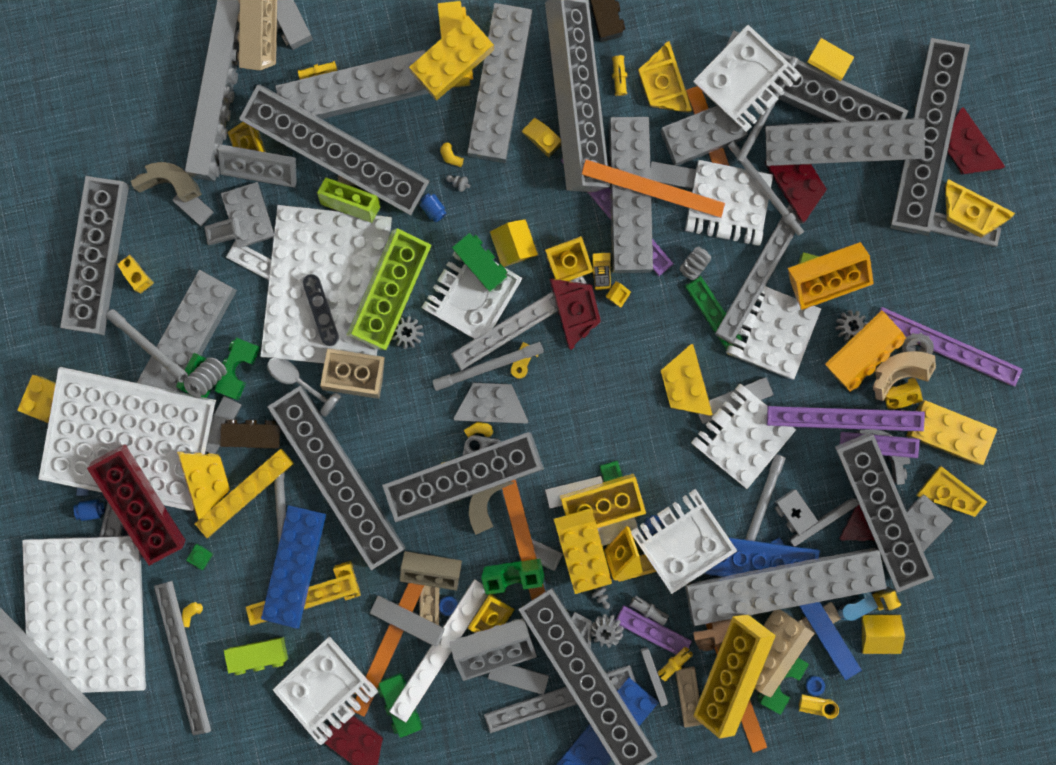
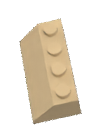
(257, 34)

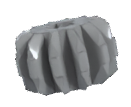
(695, 263)
(847, 319)
(403, 338)
(607, 630)

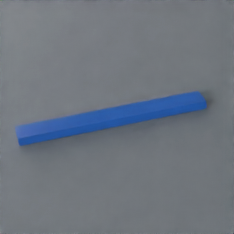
(829, 636)

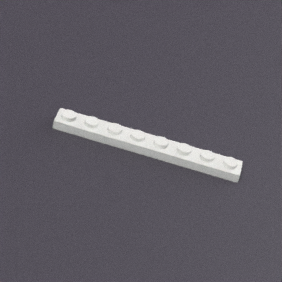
(438, 654)

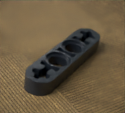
(323, 309)

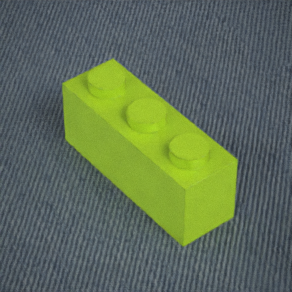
(348, 200)
(256, 656)

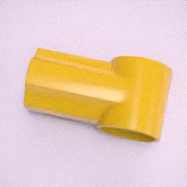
(816, 706)

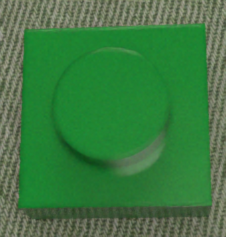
(199, 557)

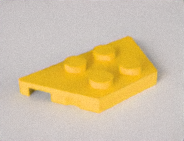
(663, 81)
(973, 211)
(685, 384)
(204, 480)

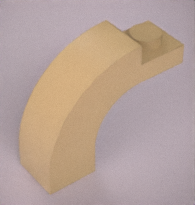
(900, 366)

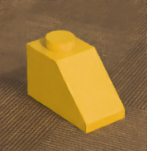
(542, 137)

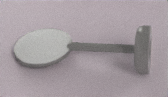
(287, 373)

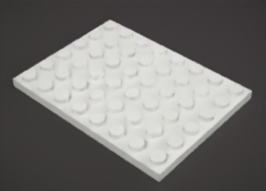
(342, 255)
(101, 413)
(87, 609)

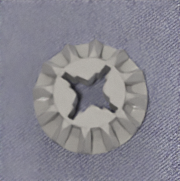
(926, 343)

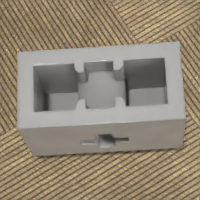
(804, 518)

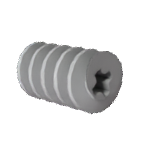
(204, 377)

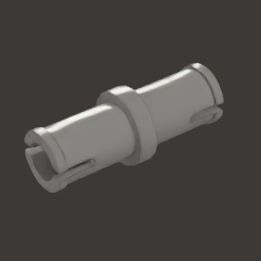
(649, 610)

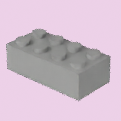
(700, 135)
(493, 649)

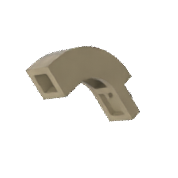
(167, 173)
(478, 509)

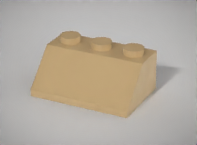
(352, 373)

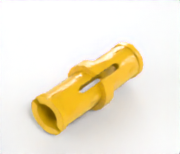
(618, 63)
(317, 70)
(675, 663)

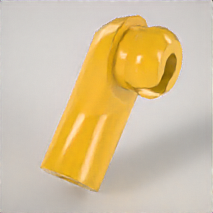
(449, 157)
(479, 427)
(189, 611)

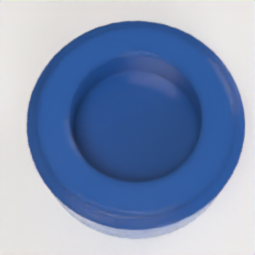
(447, 605)
(815, 685)

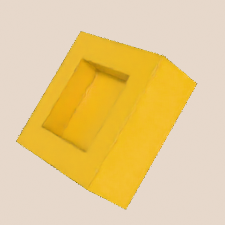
(618, 294)

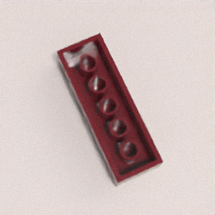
(136, 504)

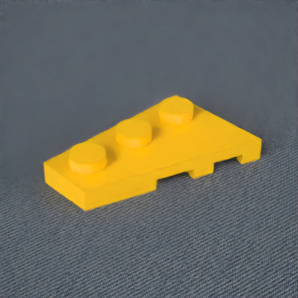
(951, 492)

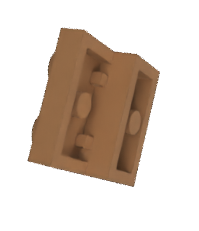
(712, 638)

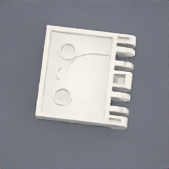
(744, 75)
(742, 197)
(468, 302)
(776, 333)
(745, 441)
(686, 544)
(322, 687)

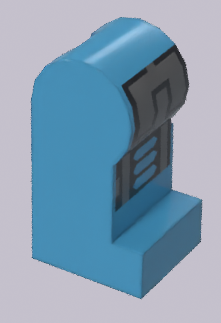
(858, 607)

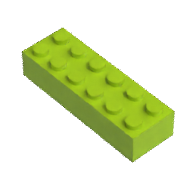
(389, 289)

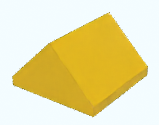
(830, 59)
(246, 137)
(513, 242)
(569, 260)
(623, 556)
(491, 613)
(882, 634)

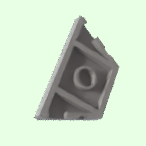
(491, 404)

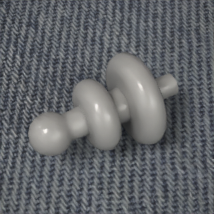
(461, 183)
(601, 598)

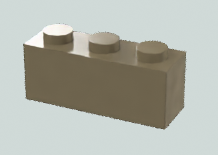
(430, 570)

